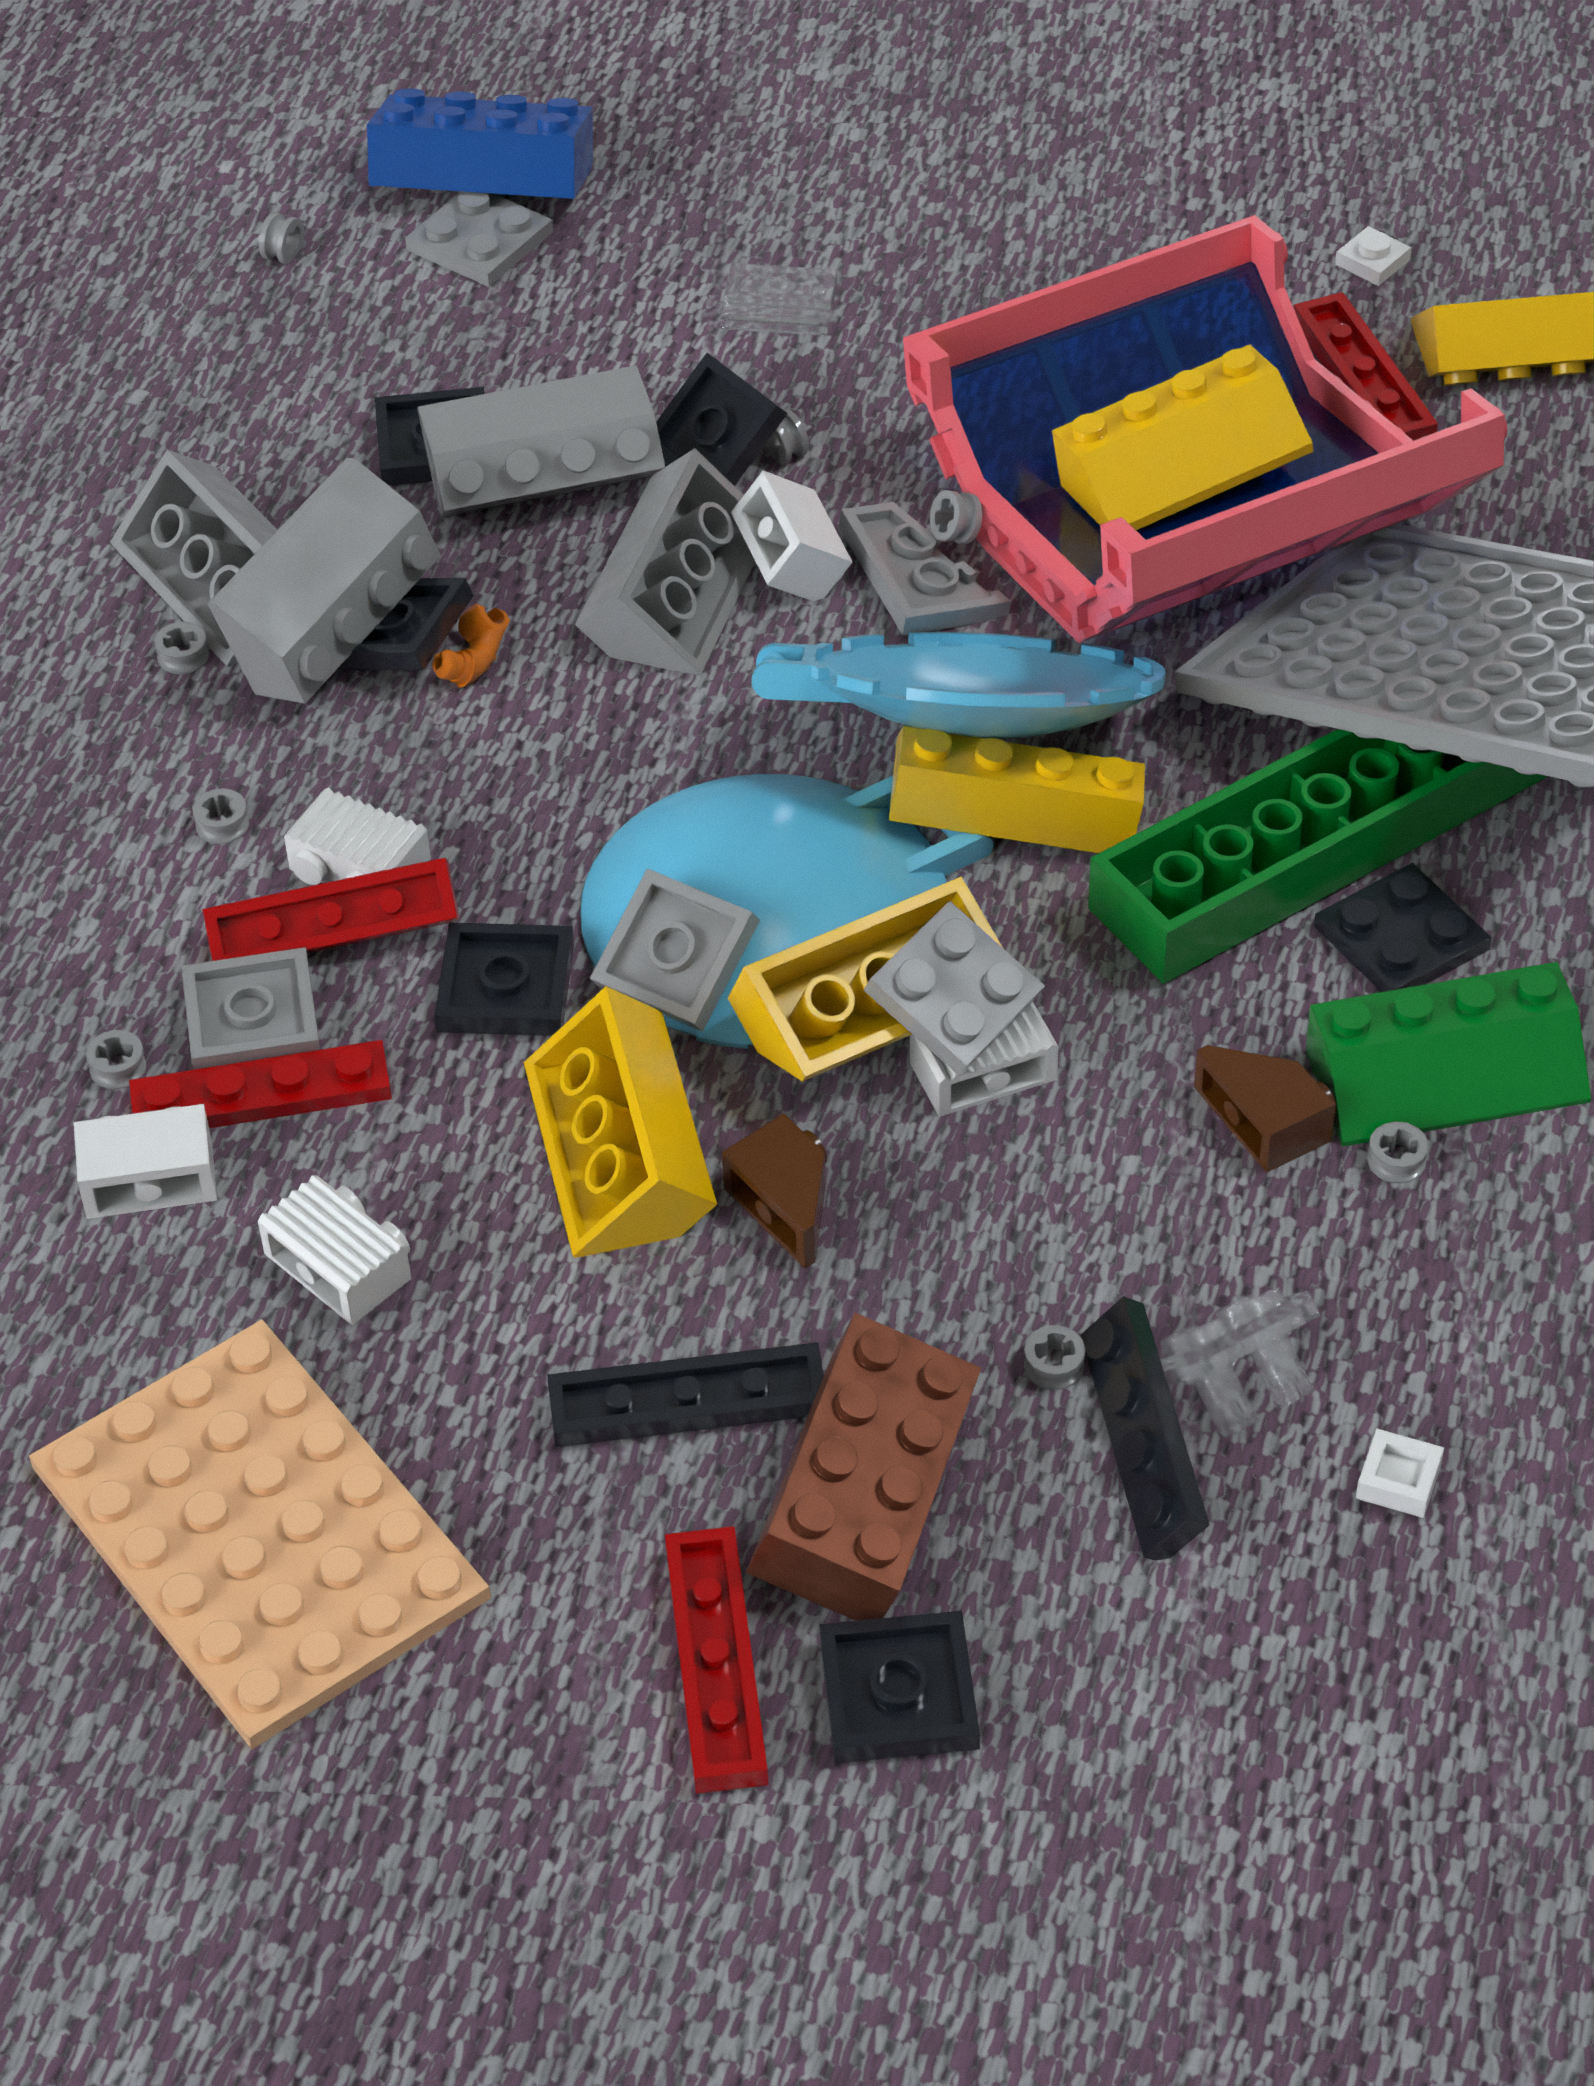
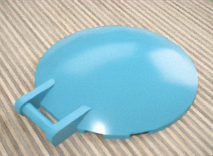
(962, 681)
(776, 845)

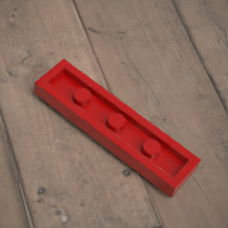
(1356, 356)
(335, 912)
(272, 1085)
(716, 1660)

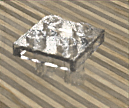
(1242, 1328)

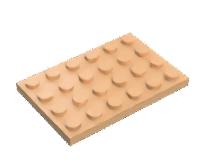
(259, 1532)

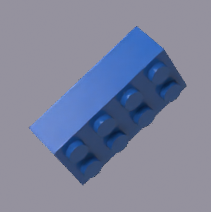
(480, 144)

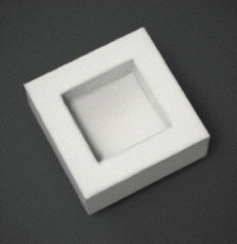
(1373, 256)
(1399, 1473)

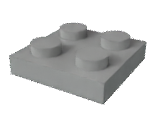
(479, 235)
(675, 949)
(954, 988)
(249, 1008)

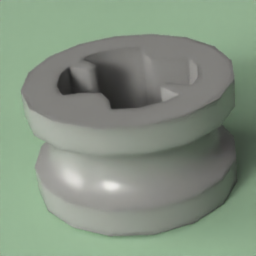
(281, 237)
(788, 440)
(956, 517)
(185, 634)
(225, 829)
(115, 1043)
(1411, 1162)
(1073, 1357)

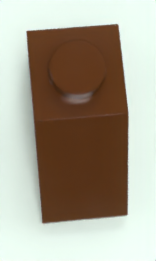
(1266, 1103)
(780, 1183)

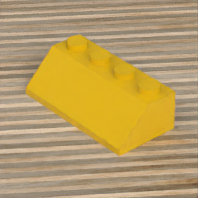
(1507, 337)
(1181, 440)
(1015, 790)
(810, 1000)
(618, 1128)

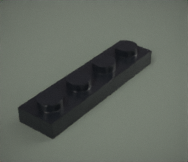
(684, 1394)
(1144, 1430)

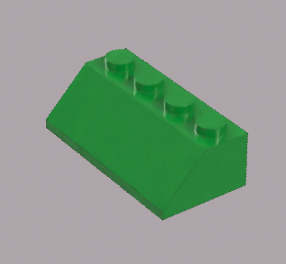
(1450, 1052)

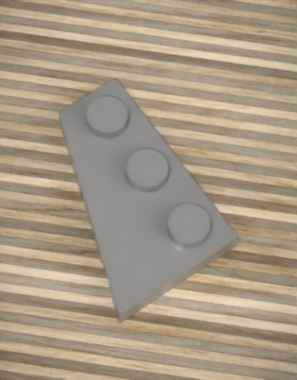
(912, 576)

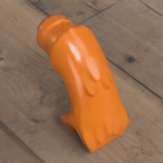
(484, 636)

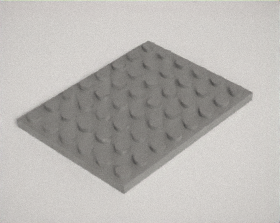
(1426, 648)

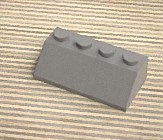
(540, 440)
(191, 538)
(672, 571)
(323, 583)

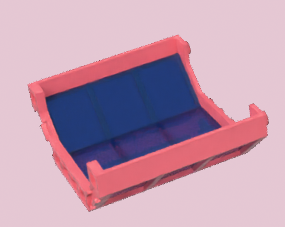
(1070, 349)

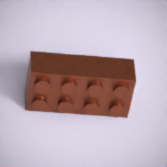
(864, 1471)

